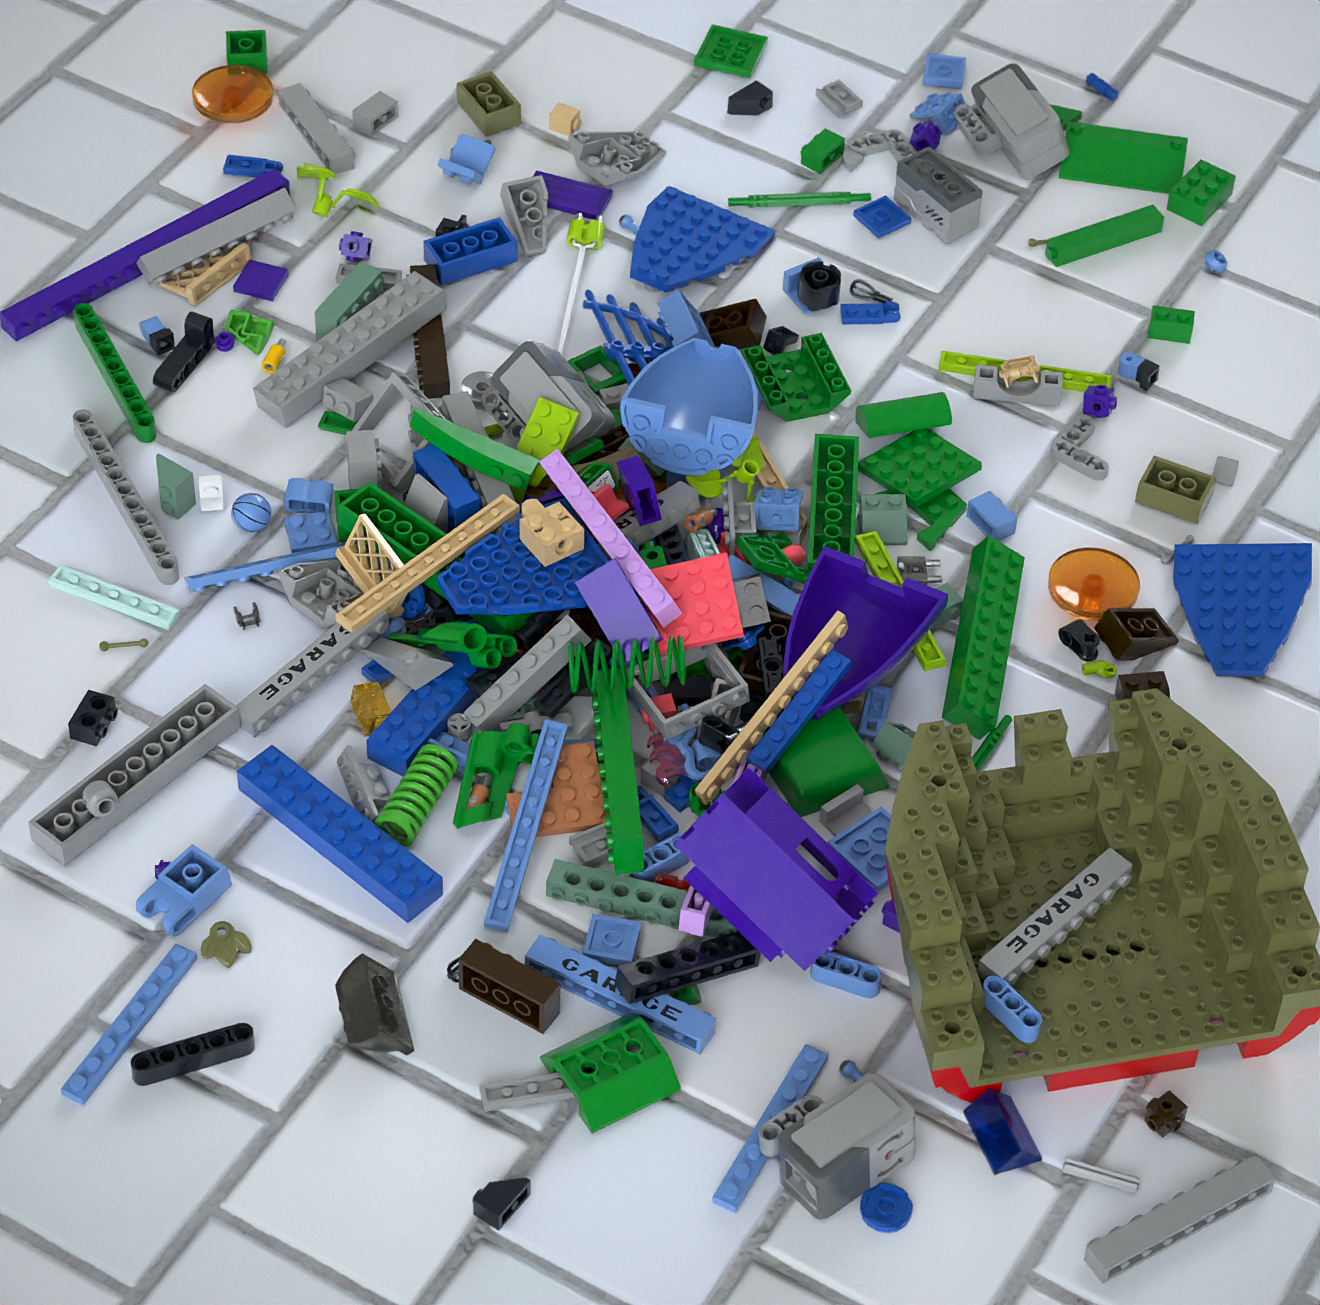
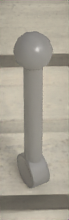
(1165, 559)

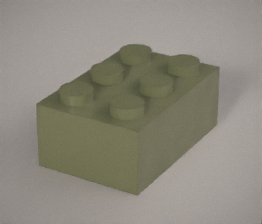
(488, 103)
(1175, 489)

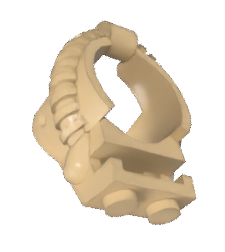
(1019, 367)

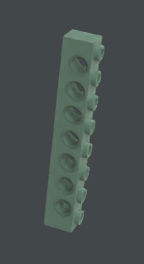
(624, 896)

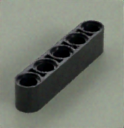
(204, 1051)

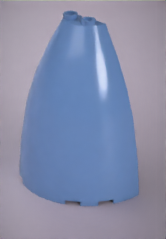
(692, 408)

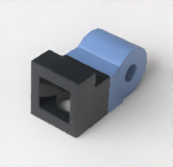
(155, 332)
(1138, 369)

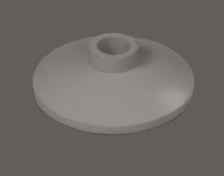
(477, 384)

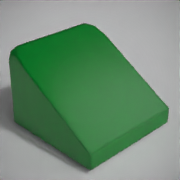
(689, 995)

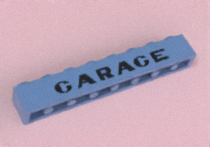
(595, 983)

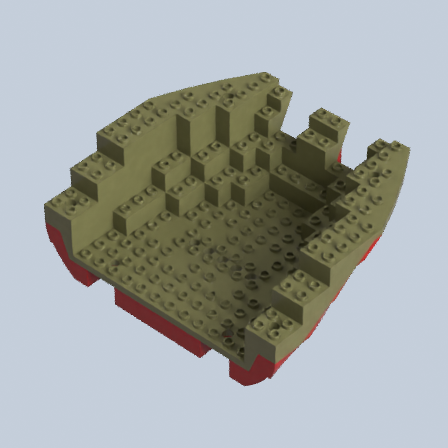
(1207, 900)

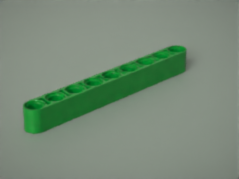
(115, 373)

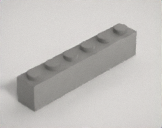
(316, 128)
(526, 676)

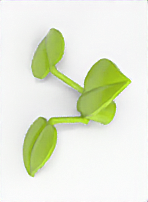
(323, 201)
(748, 465)

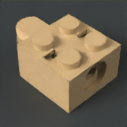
(550, 531)

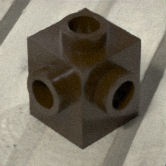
(1165, 1114)

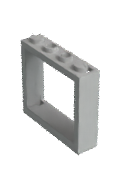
(377, 409)
(693, 716)

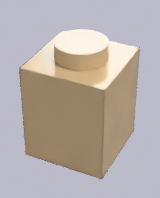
(564, 119)

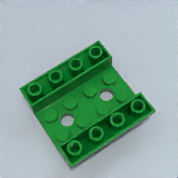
(812, 377)
(621, 1079)

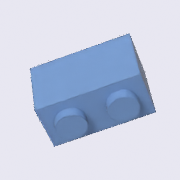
(992, 516)

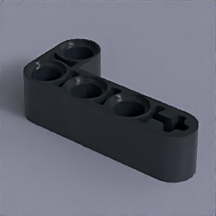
(187, 353)

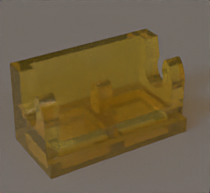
(369, 706)

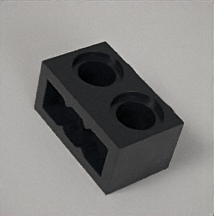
(92, 718)

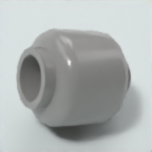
(100, 798)

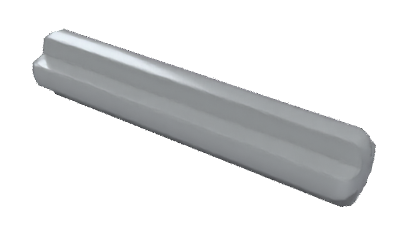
(1101, 1175)

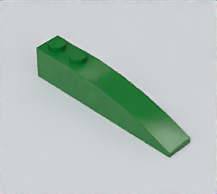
(476, 450)

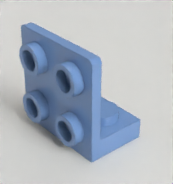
(941, 108)
(778, 509)

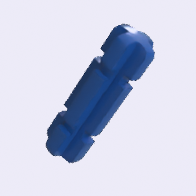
(1102, 86)

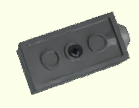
(938, 194)

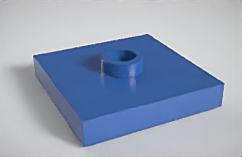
(882, 216)

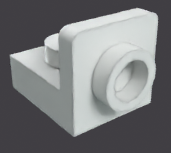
(211, 492)

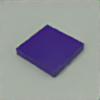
(260, 280)

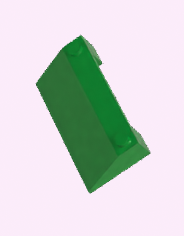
(1123, 157)

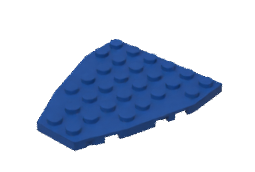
(691, 240)
(507, 578)
(1242, 600)

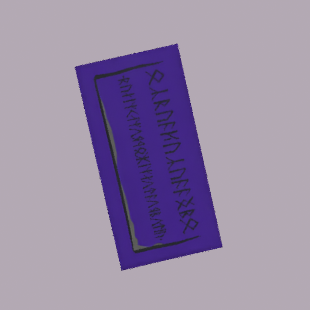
(575, 196)

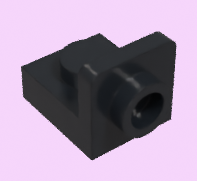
(448, 225)
(779, 338)

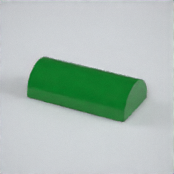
(904, 414)

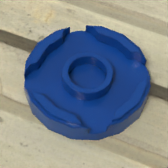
(886, 1208)

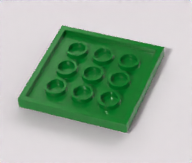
(919, 466)

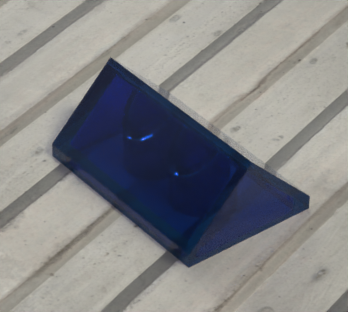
(1001, 1132)

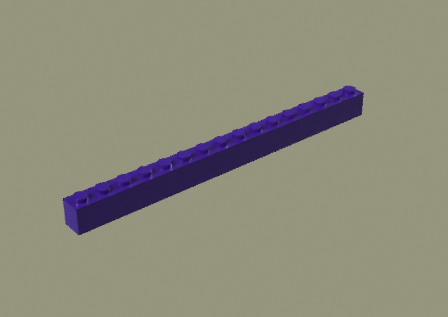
(122, 265)

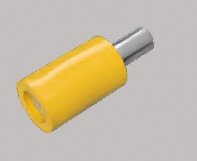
(274, 356)

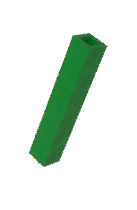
(1104, 235)

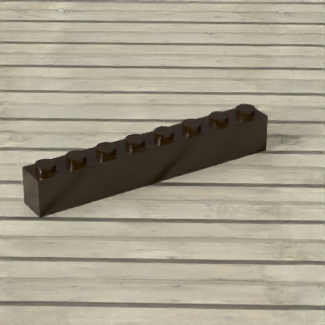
(431, 348)

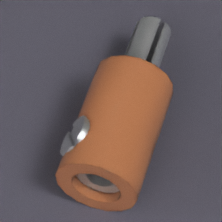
(699, 519)
(479, 793)

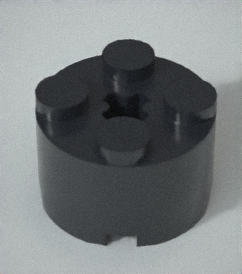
(819, 285)

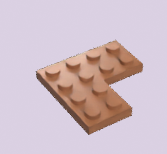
(576, 793)

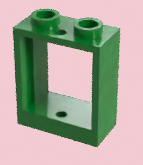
(592, 358)

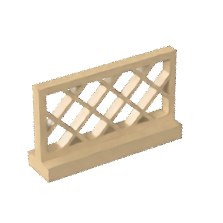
(210, 277)
(356, 563)

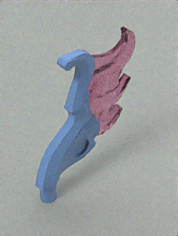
(675, 755)

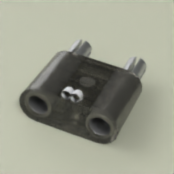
(915, 568)

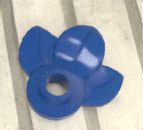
(747, 641)

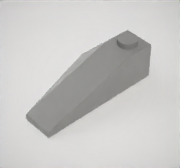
(527, 211)
(408, 663)

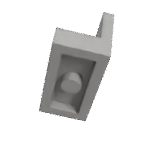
(844, 810)

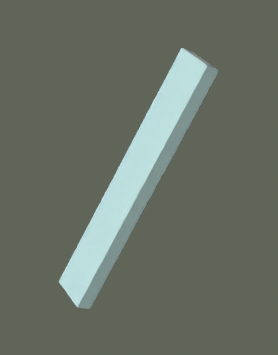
(114, 597)

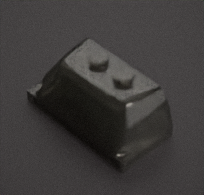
(373, 1007)

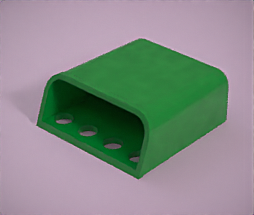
(825, 763)

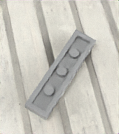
(523, 1092)

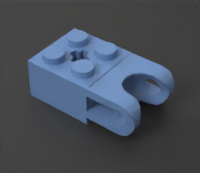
(185, 889)

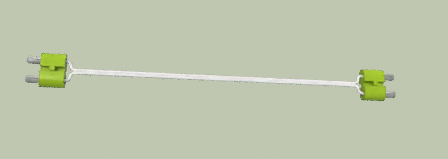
(579, 234)

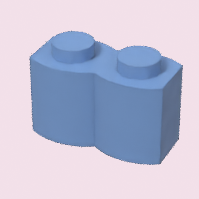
(308, 496)

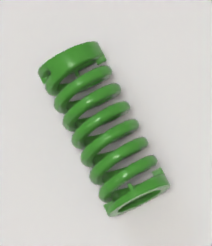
(419, 795)

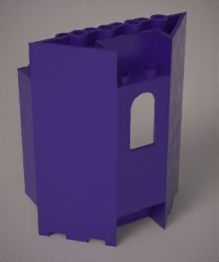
(760, 881)

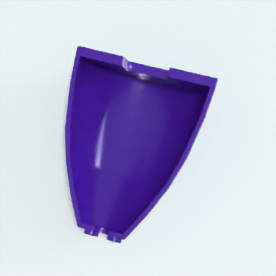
(880, 616)

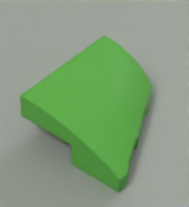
(249, 330)

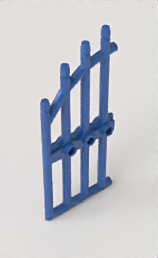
(634, 350)

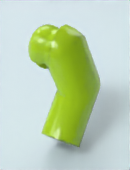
(492, 430)
(1101, 668)

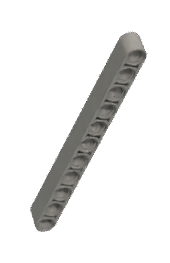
(126, 497)

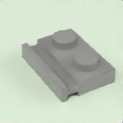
(839, 98)
(591, 845)

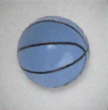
(251, 512)

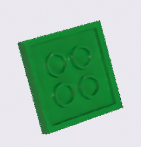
(731, 51)

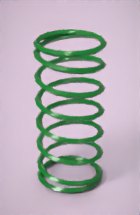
(679, 658)

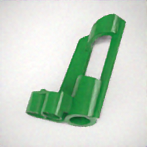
(482, 647)
(497, 755)

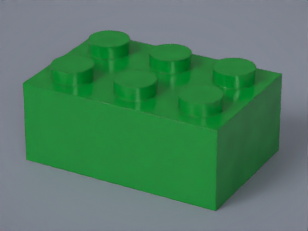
(1201, 192)

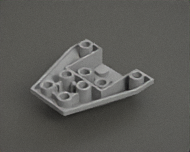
(614, 155)
(320, 589)

